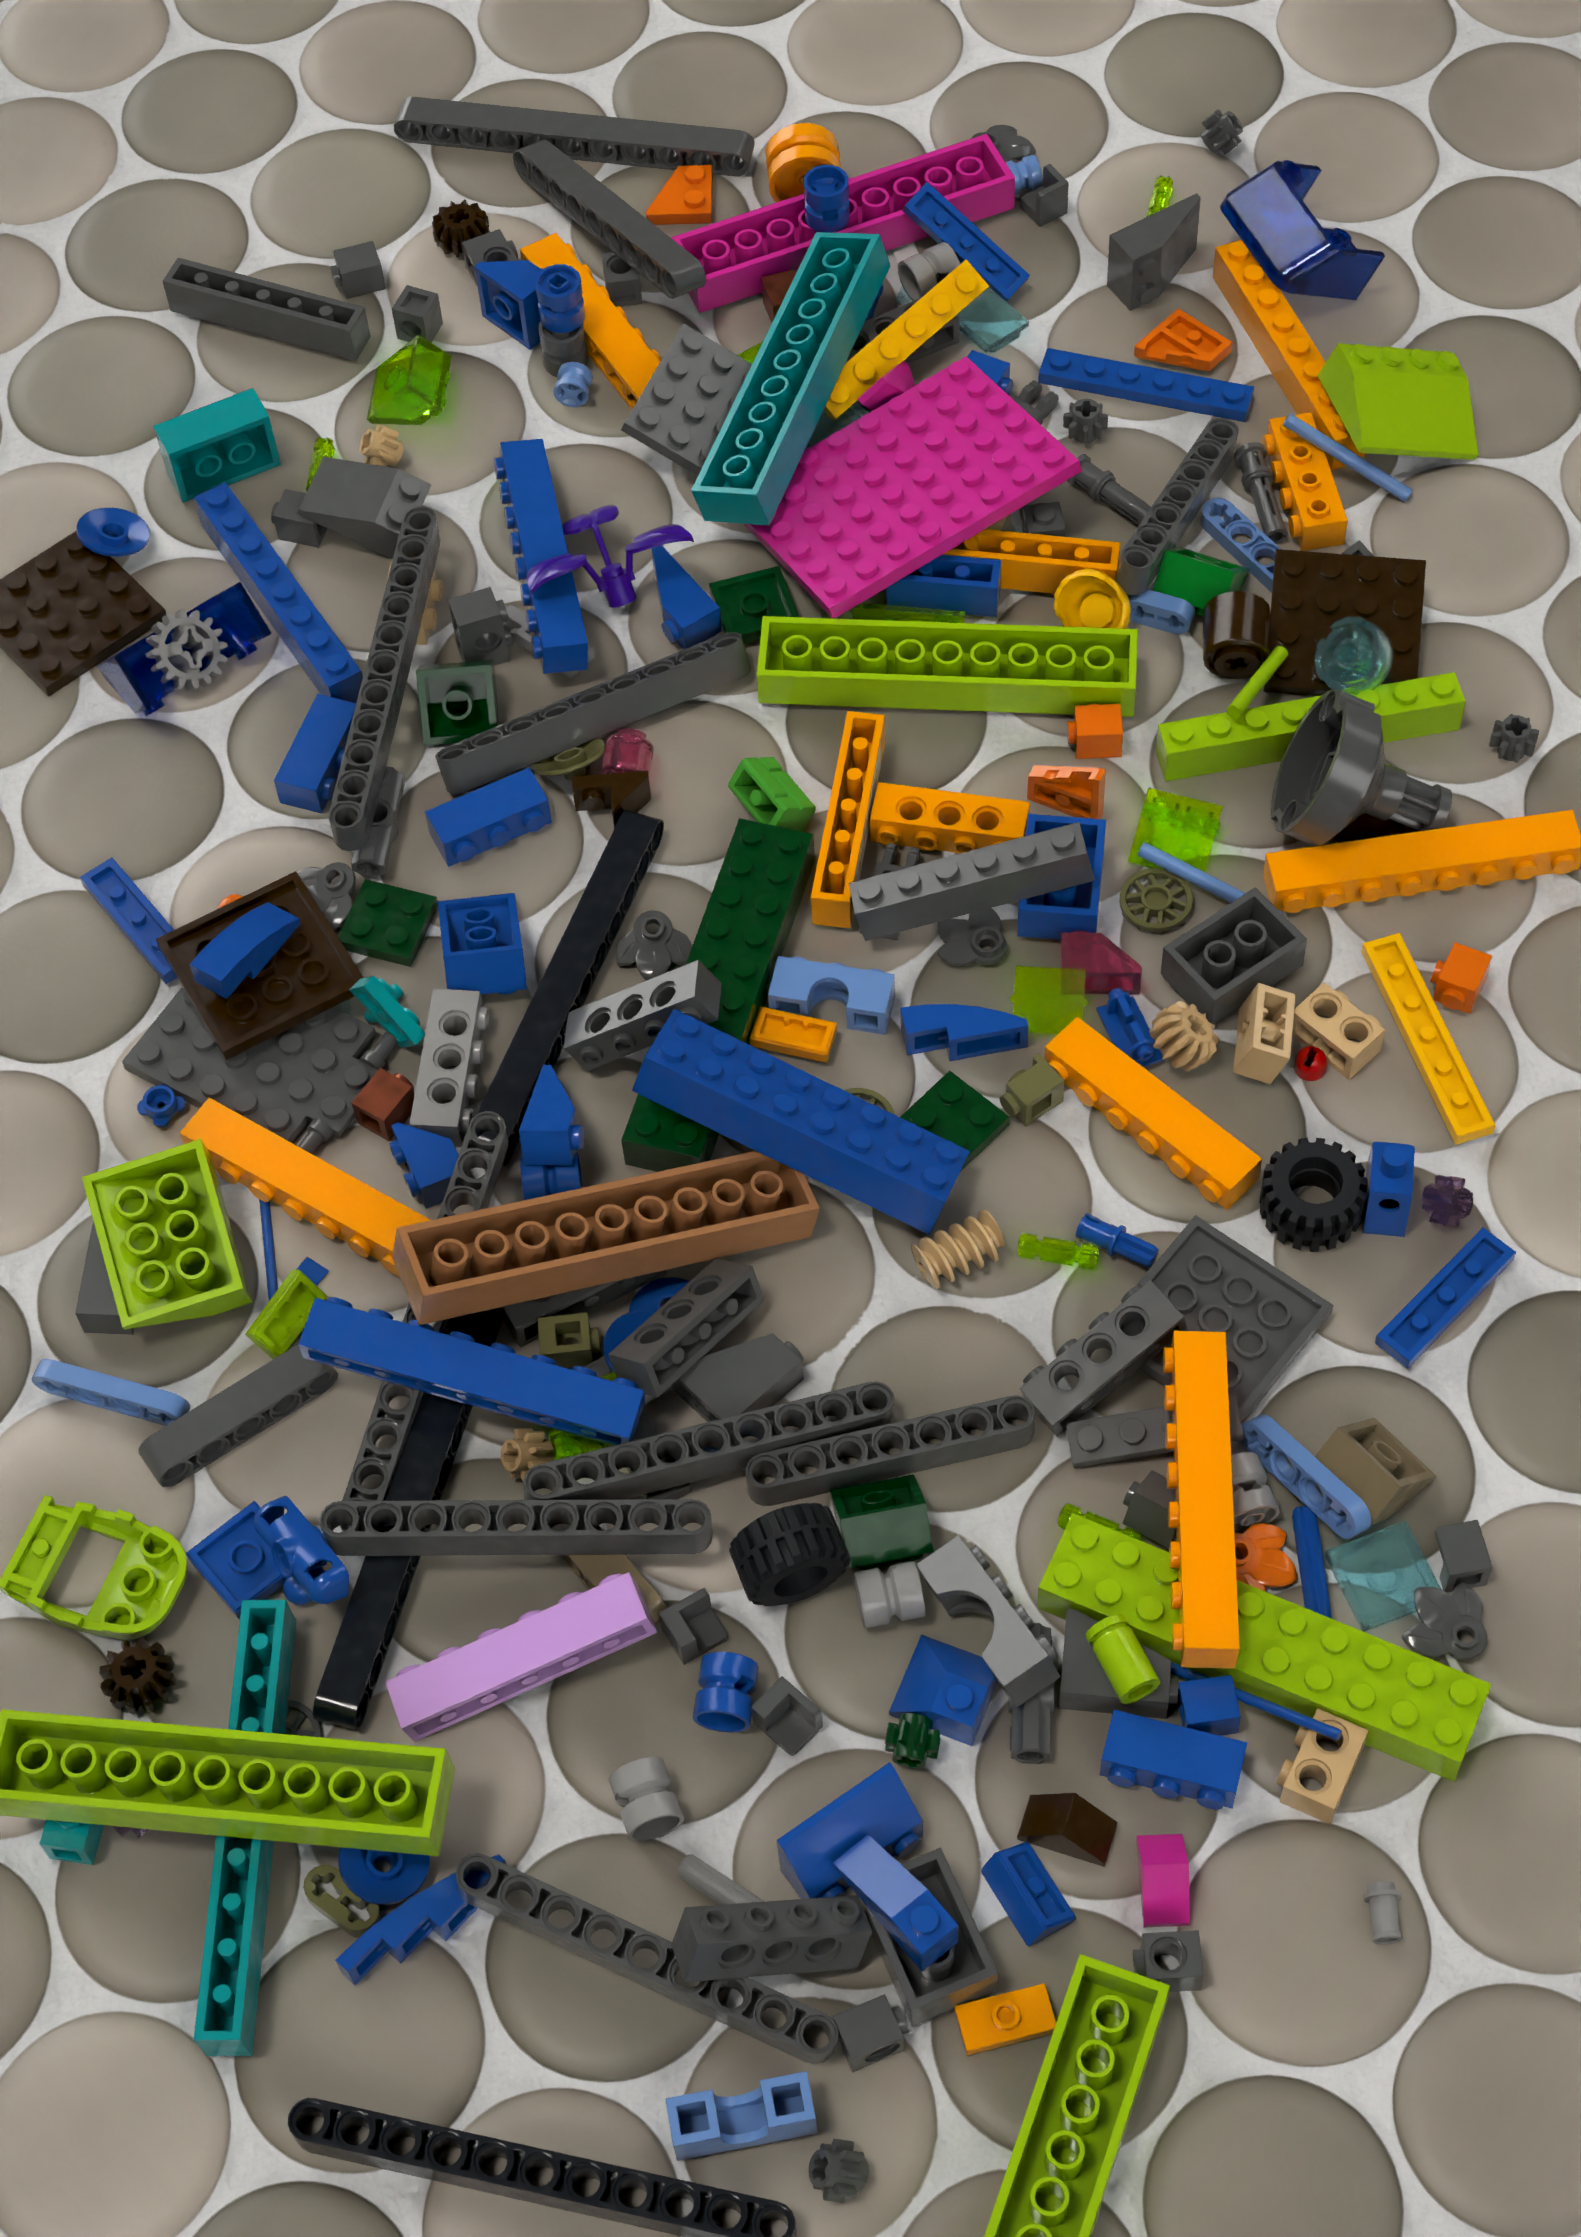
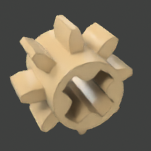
(381, 446)
(525, 1452)

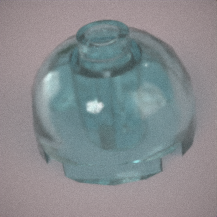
(1354, 656)

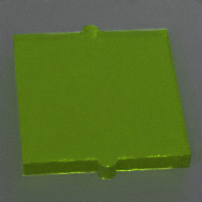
(1048, 997)

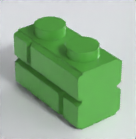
(771, 794)

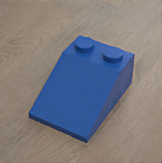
(482, 944)

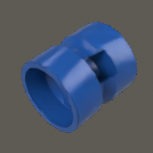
(826, 198)
(560, 298)
(549, 1179)
(724, 1700)

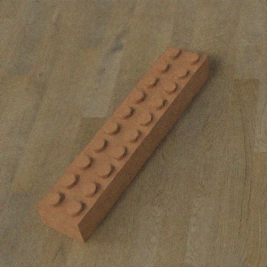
(601, 1234)

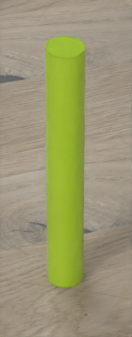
(1257, 682)

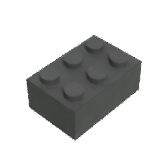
(1232, 953)
(955, 1977)

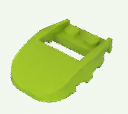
(137, 1589)

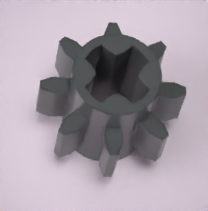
(1221, 131)
(1085, 421)
(1514, 738)
(838, 2170)

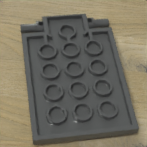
(279, 1084)

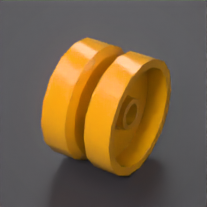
(794, 153)

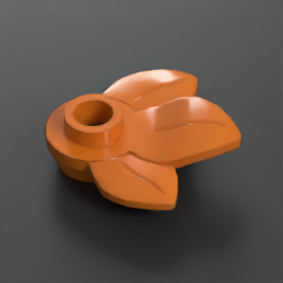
(1262, 1559)

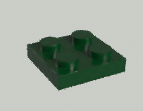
(750, 597)
(388, 922)
(958, 1115)

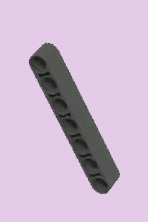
(1177, 505)
(904, 1435)

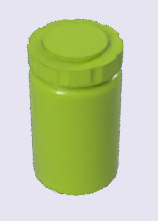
(1122, 1658)

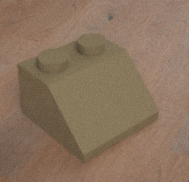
(1375, 1467)

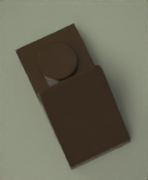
(612, 791)

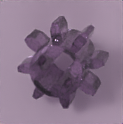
(1447, 1200)

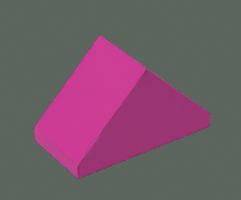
(888, 386)
(1163, 1880)

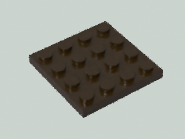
(1323, 588)
(70, 613)
(296, 984)

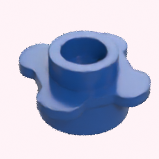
(158, 1096)

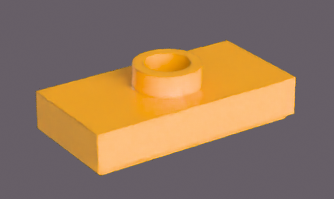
(793, 1034)
(1005, 2019)

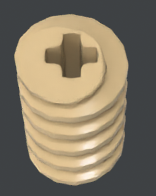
(958, 1248)

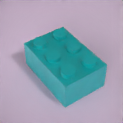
(217, 444)

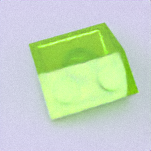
(410, 385)

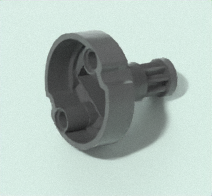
(1340, 772)

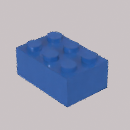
(1071, 907)

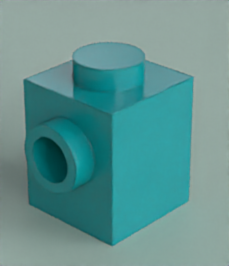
(71, 1841)

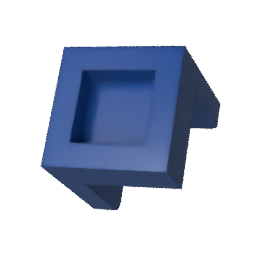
(1209, 1705)

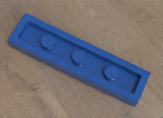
(949, 225)
(130, 912)
(1445, 1297)

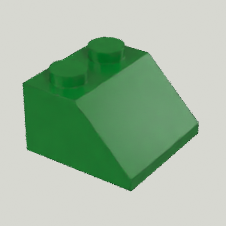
(1197, 576)

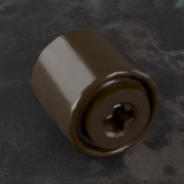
(1236, 634)

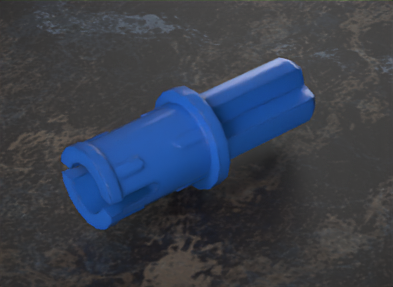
(1116, 1240)

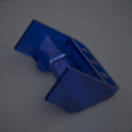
(1289, 239)
(131, 671)

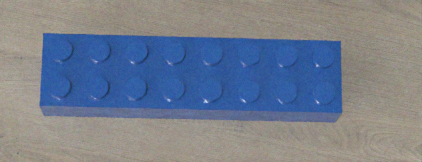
(800, 1121)

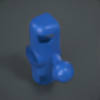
(300, 1553)

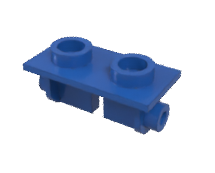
(1128, 1028)

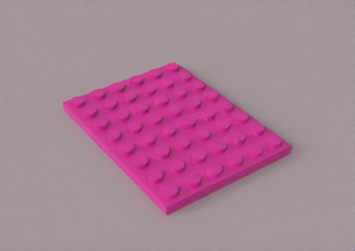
(910, 485)

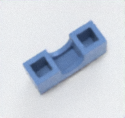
(803, 983)
(717, 2124)

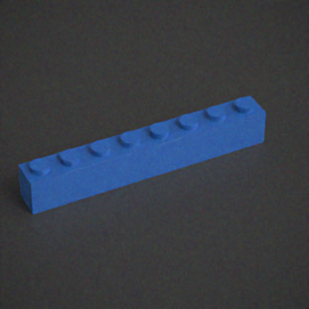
(536, 536)
(278, 594)
(472, 1372)

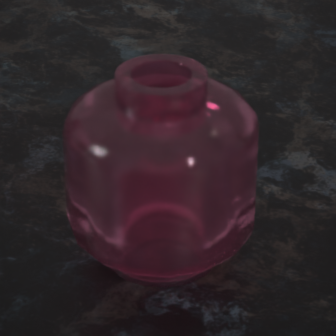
(627, 752)

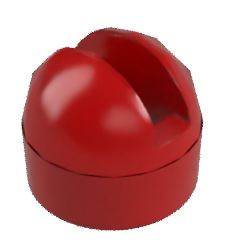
(1317, 1067)

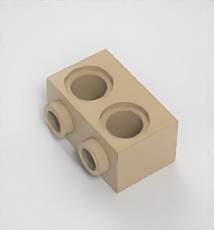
(1334, 1032)
(1330, 1768)

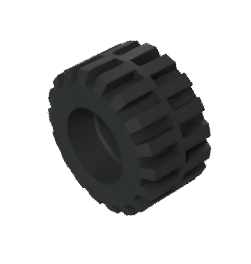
(1316, 1166)
(789, 1554)

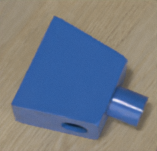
(1389, 1177)

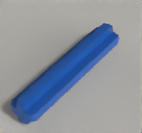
(1311, 1561)

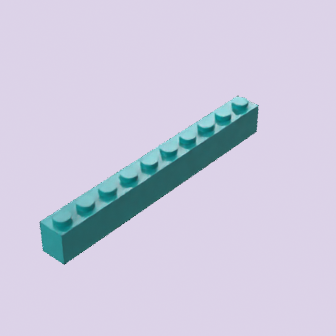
(244, 1865)

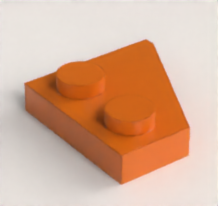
(684, 197)
(1184, 343)
(1068, 789)

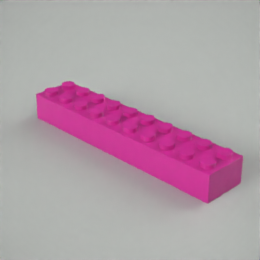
(777, 236)

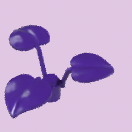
(614, 579)

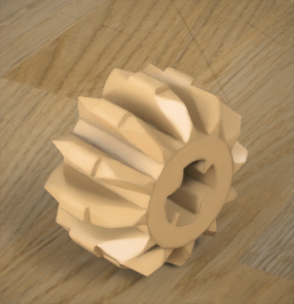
(1184, 1036)

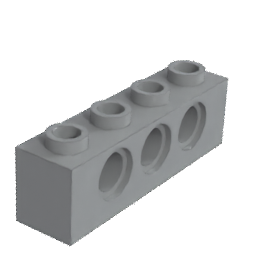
(450, 1014)

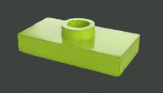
(285, 1314)

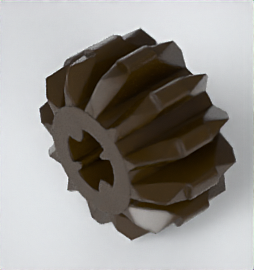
(457, 225)
(132, 1692)

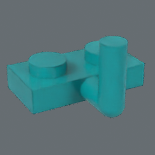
(382, 1007)

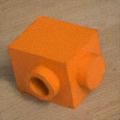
(1096, 731)
(1460, 977)

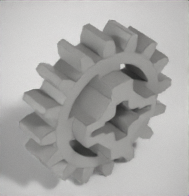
(172, 654)

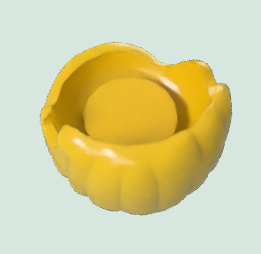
(1092, 601)

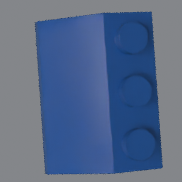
(872, 1807)

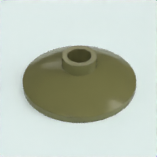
(572, 761)

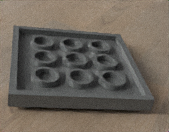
(687, 399)
(1238, 1293)

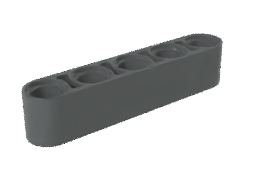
(234, 1416)

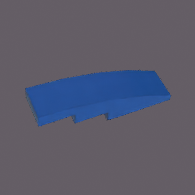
(404, 1928)

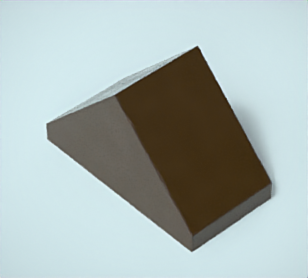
(1068, 1826)

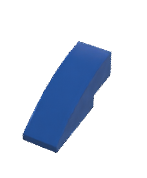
(243, 948)
(961, 1030)

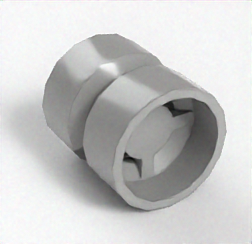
(921, 273)
(1251, 1498)
(889, 1594)
(647, 1802)

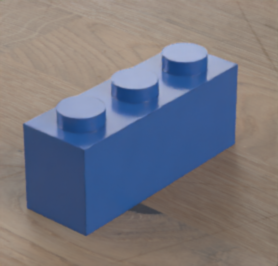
(951, 585)
(315, 756)
(488, 817)
(1172, 1760)

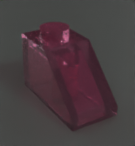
(1104, 963)

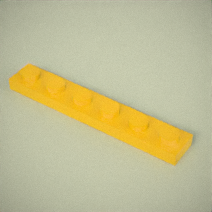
(905, 336)
(1428, 1039)

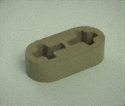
(336, 1909)

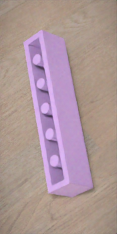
(520, 1656)

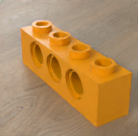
(923, 816)

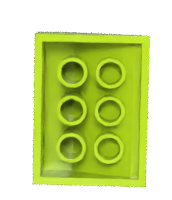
(1402, 400)
(166, 1237)

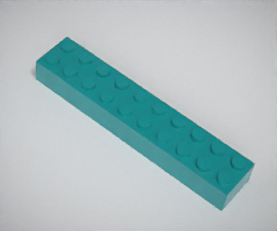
(791, 379)

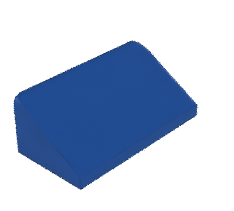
(1027, 1893)

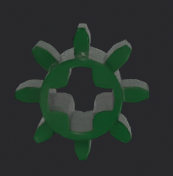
(912, 1740)

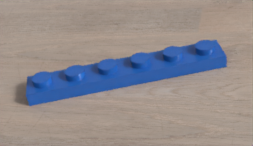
(1146, 384)

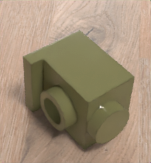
(1033, 1091)
(568, 1339)

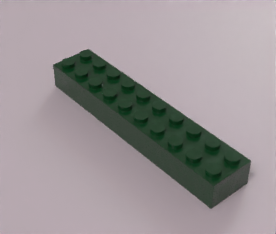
(739, 945)

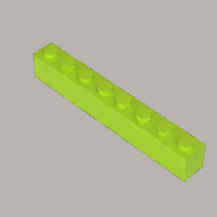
(1264, 732)

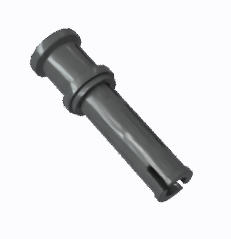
(1258, 480)
(1103, 486)

